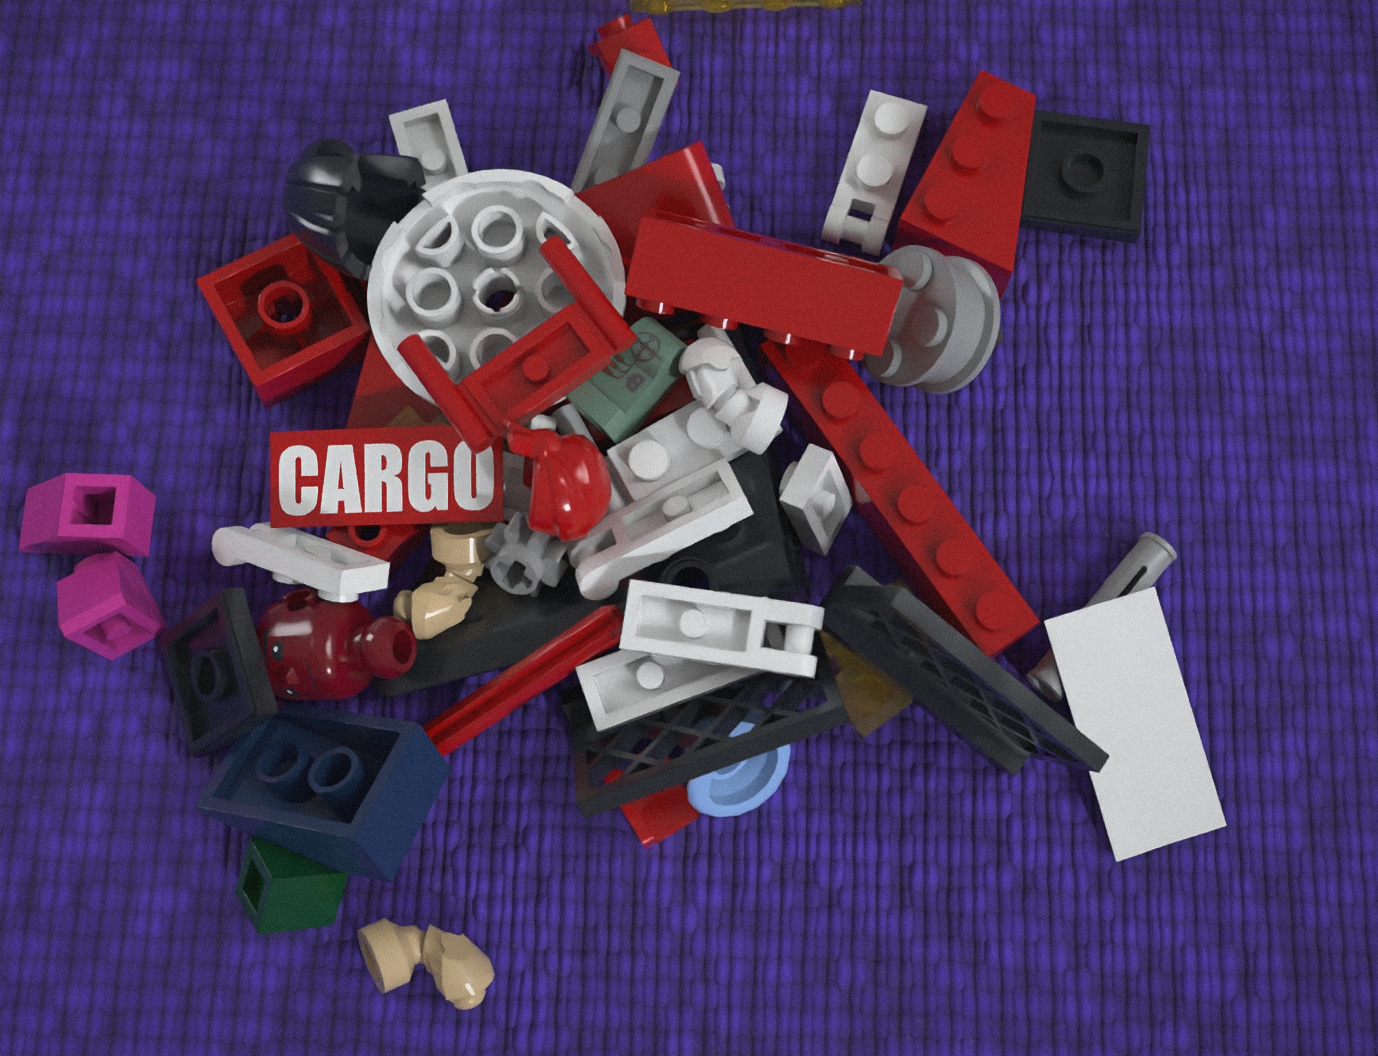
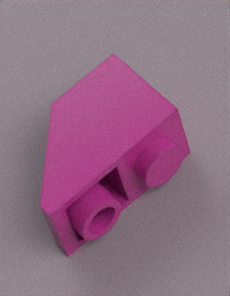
(88, 516)

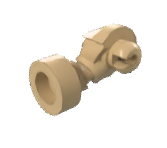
(447, 599)
(453, 960)

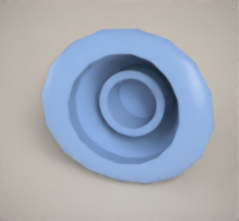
(738, 786)

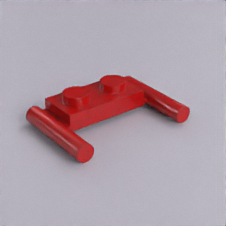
(533, 369)

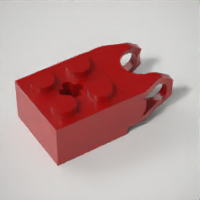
(281, 279)

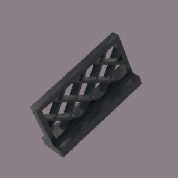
(950, 677)
(708, 750)

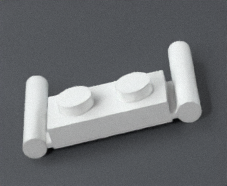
(667, 448)

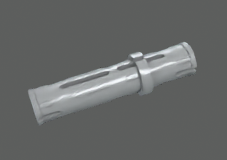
(1145, 564)

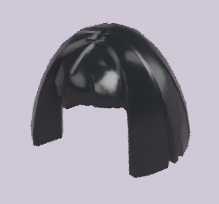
(347, 201)

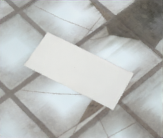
(1136, 709)

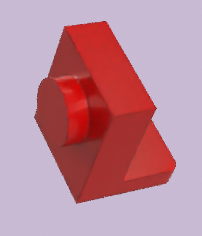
(634, 37)

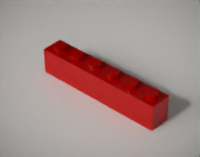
(898, 495)

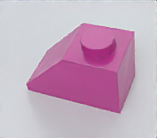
(108, 606)

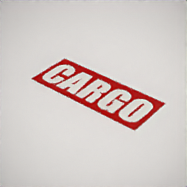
(382, 478)

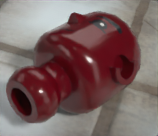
(330, 647)

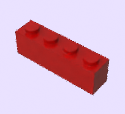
(763, 284)

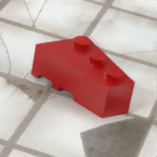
(976, 181)

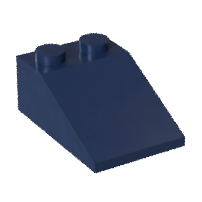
(330, 787)

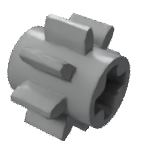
(524, 557)

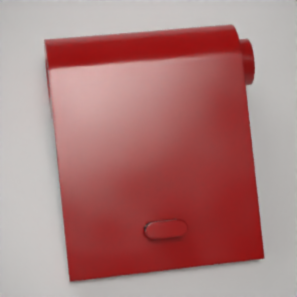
(674, 183)

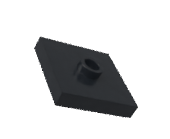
(1085, 176)
(218, 673)

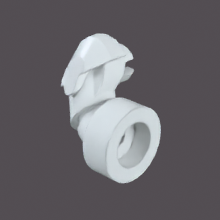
(713, 376)

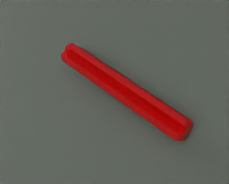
(526, 679)

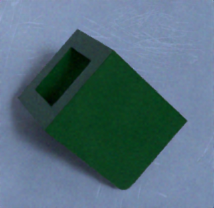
(286, 889)

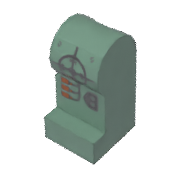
(633, 384)

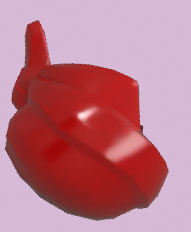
(565, 478)

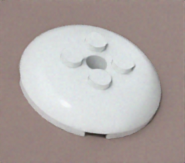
(464, 246)

